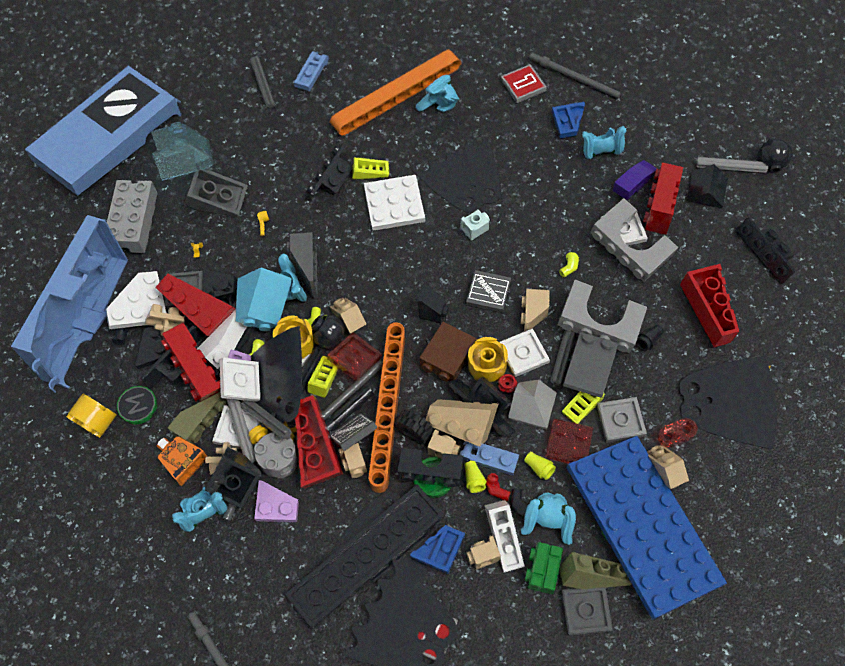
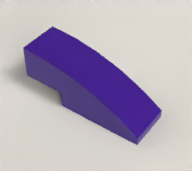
(634, 179)

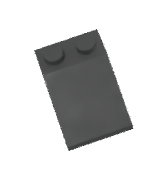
(215, 193)
(304, 255)
(591, 364)

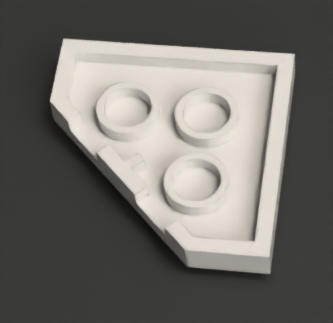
(135, 301)

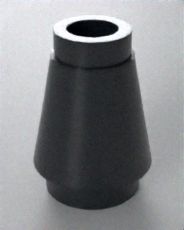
(648, 338)

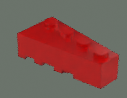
(664, 198)
(711, 303)
(195, 304)
(191, 363)
(316, 451)

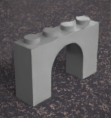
(641, 262)
(576, 319)

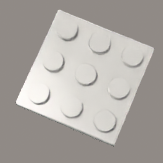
(394, 202)

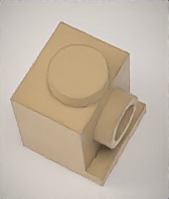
(442, 444)
(353, 461)
(484, 553)

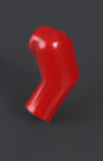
(494, 488)

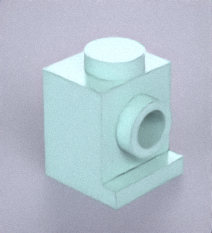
(475, 224)

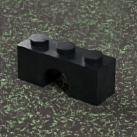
(447, 472)

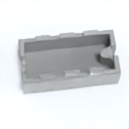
(132, 213)

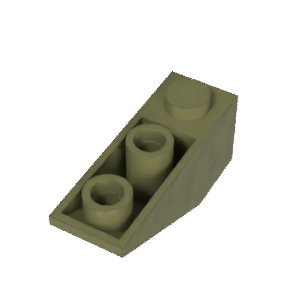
(194, 420)
(591, 572)

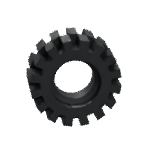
(413, 426)

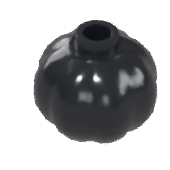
(775, 154)
(328, 331)

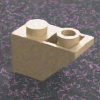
(536, 307)
(349, 314)
(669, 466)

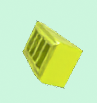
(363, 173)
(318, 386)
(583, 413)

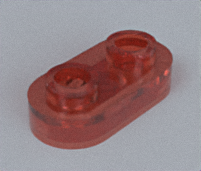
(676, 432)

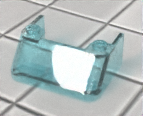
(180, 151)

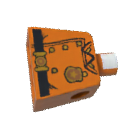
(180, 458)

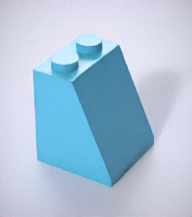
(261, 298)

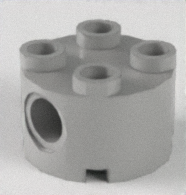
(276, 455)

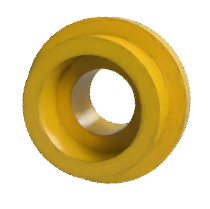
(257, 433)

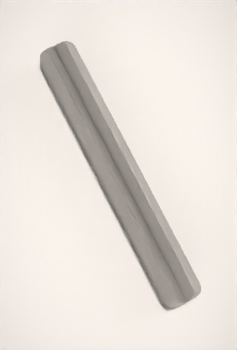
(731, 164)
(241, 429)

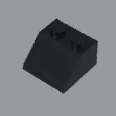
(233, 478)

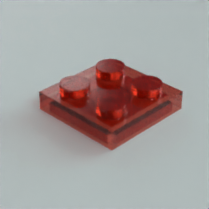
(354, 356)
(568, 441)

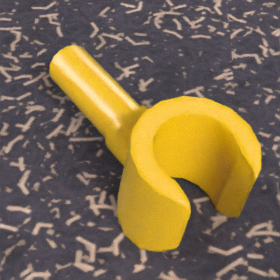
(263, 217)

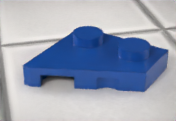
(568, 118)
(440, 549)

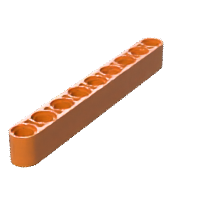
(394, 92)
(387, 413)

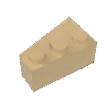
(462, 419)

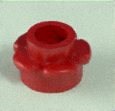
(507, 378)

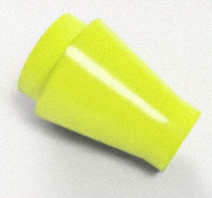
(541, 466)
(474, 479)

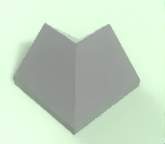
(532, 404)

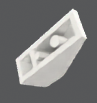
(222, 340)
(505, 535)

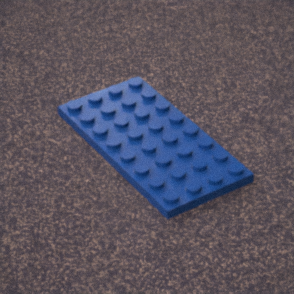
(645, 527)

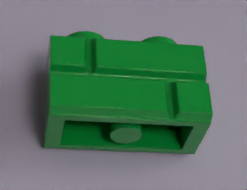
(545, 568)

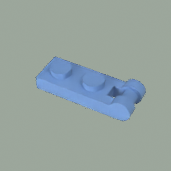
(311, 71)
(491, 457)

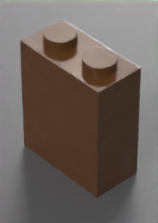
(447, 352)

